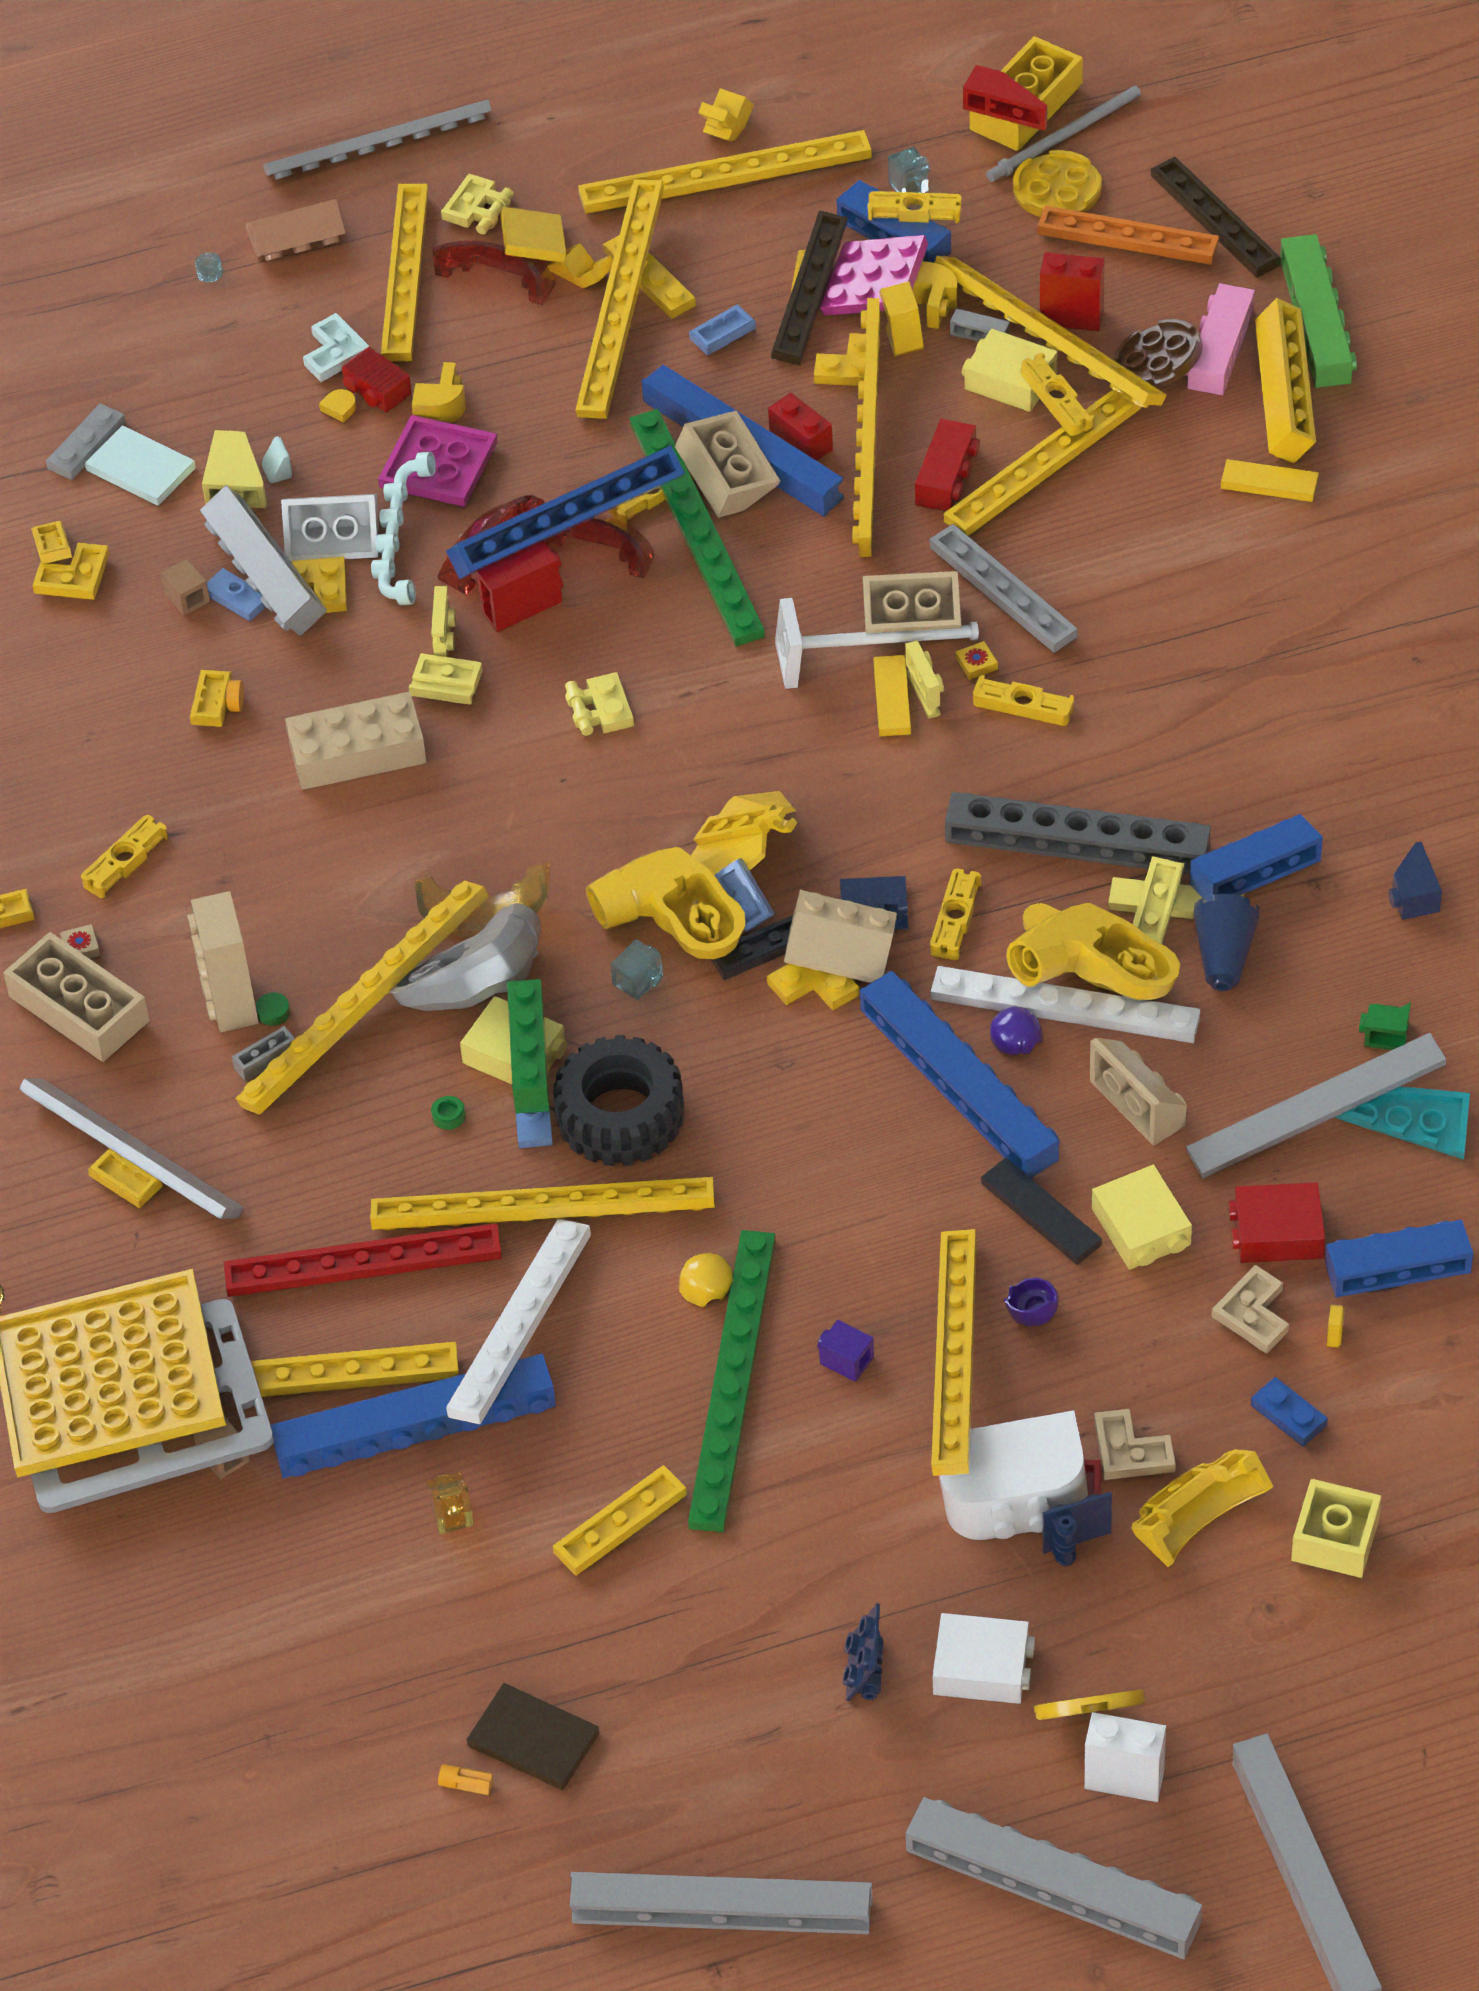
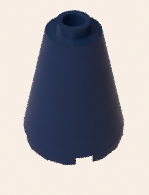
(1225, 937)

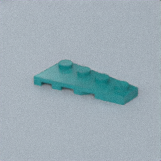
(1417, 1116)

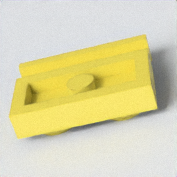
(442, 620)
(445, 678)
(922, 678)

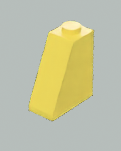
(233, 465)

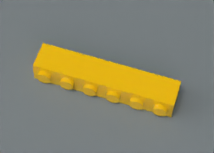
(1285, 381)

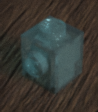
(908, 171)
(637, 969)

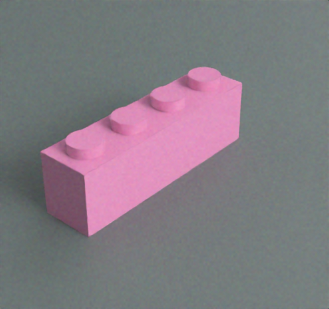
(1221, 338)

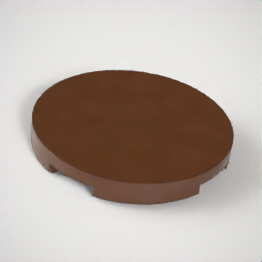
(1161, 352)

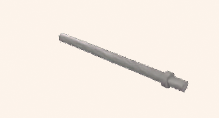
(1006, 166)

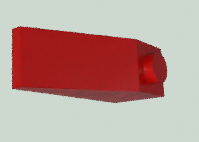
(1001, 97)

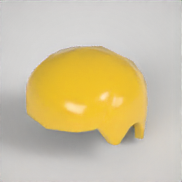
(705, 1279)

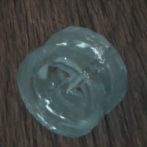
(208, 260)

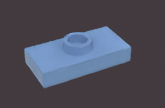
(722, 329)
(235, 594)
(743, 888)
(534, 1129)

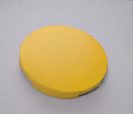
(1057, 180)
(1089, 1704)

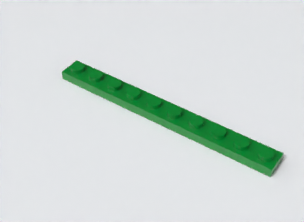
(701, 536)
(732, 1382)

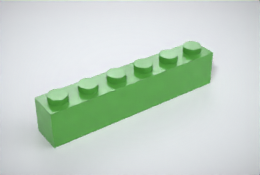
(1323, 322)

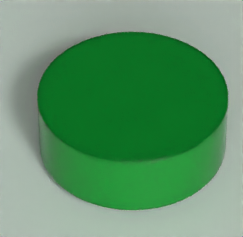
(272, 1009)
(448, 1112)

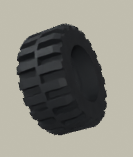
(614, 1066)

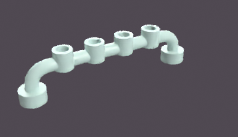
(391, 519)

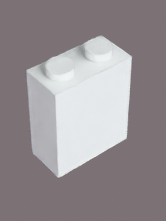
(982, 1658)
(1125, 1757)

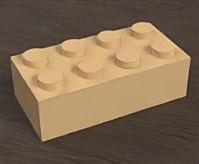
(355, 740)
(222, 962)
(76, 996)

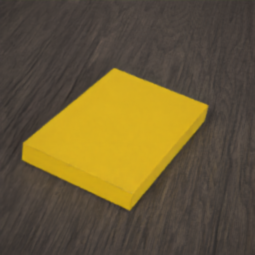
(533, 234)

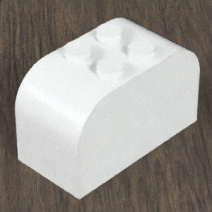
(1016, 1476)

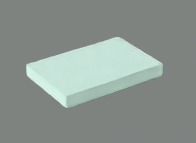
(140, 465)

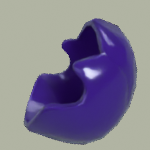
(1015, 1030)
(1032, 1301)

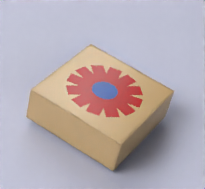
(83, 940)

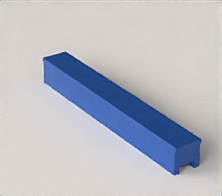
(798, 473)

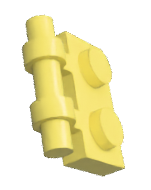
(468, 203)
(608, 701)

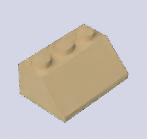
(726, 462)
(911, 602)
(840, 937)
(1136, 1090)

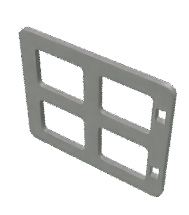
(154, 1463)

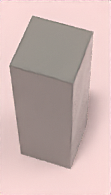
(974, 325)
(256, 1057)

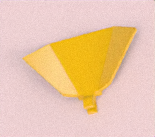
(742, 830)

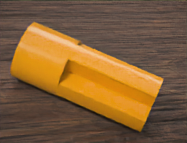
(465, 1779)

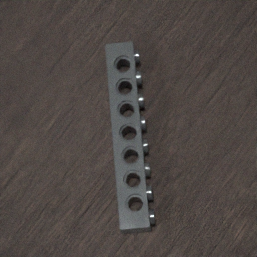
(1072, 832)

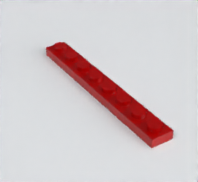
(362, 1260)

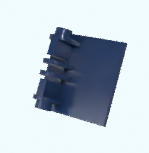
(879, 892)
(1074, 1523)
(864, 1657)

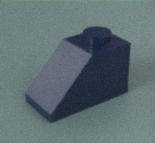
(1415, 885)

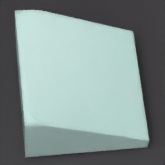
(277, 462)

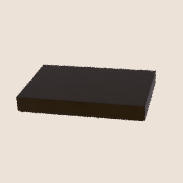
(533, 1736)

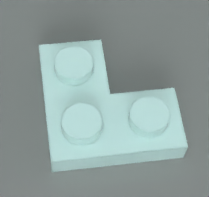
(339, 346)

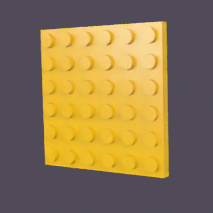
(107, 1373)

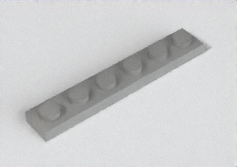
(1003, 588)

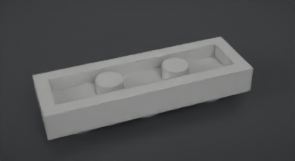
(85, 441)

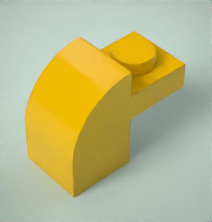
(727, 115)
(937, 289)
(441, 401)

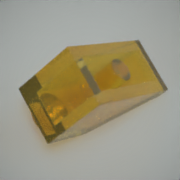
(450, 1502)

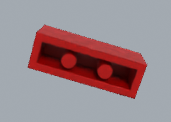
(946, 465)

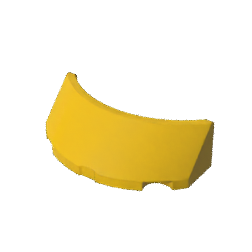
(1197, 1499)

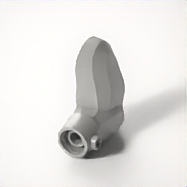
(476, 965)

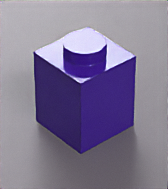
(846, 1350)

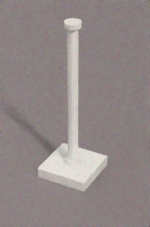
(791, 642)

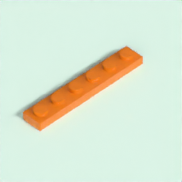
(1128, 235)

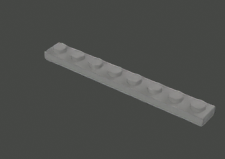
(365, 143)

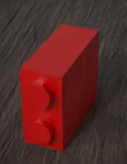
(1072, 290)
(520, 585)
(1277, 1222)

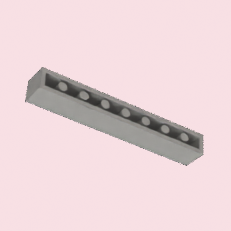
(1054, 1877)

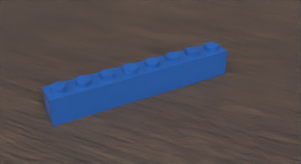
(565, 512)
(959, 1074)
(401, 1420)

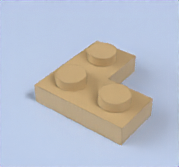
(1246, 1313)
(1130, 1456)

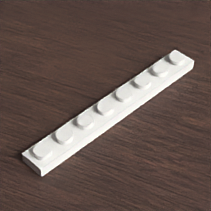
(1066, 1004)
(518, 1321)

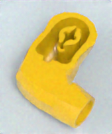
(679, 897)
(1097, 949)

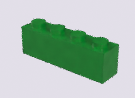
(528, 1046)

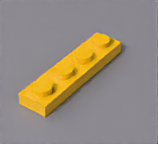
(659, 284)
(619, 1520)

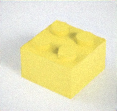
(1336, 1528)

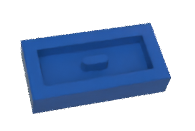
(1289, 1411)

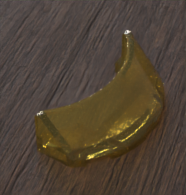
(531, 891)

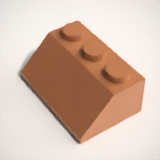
(296, 229)

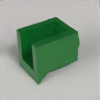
(1385, 1026)

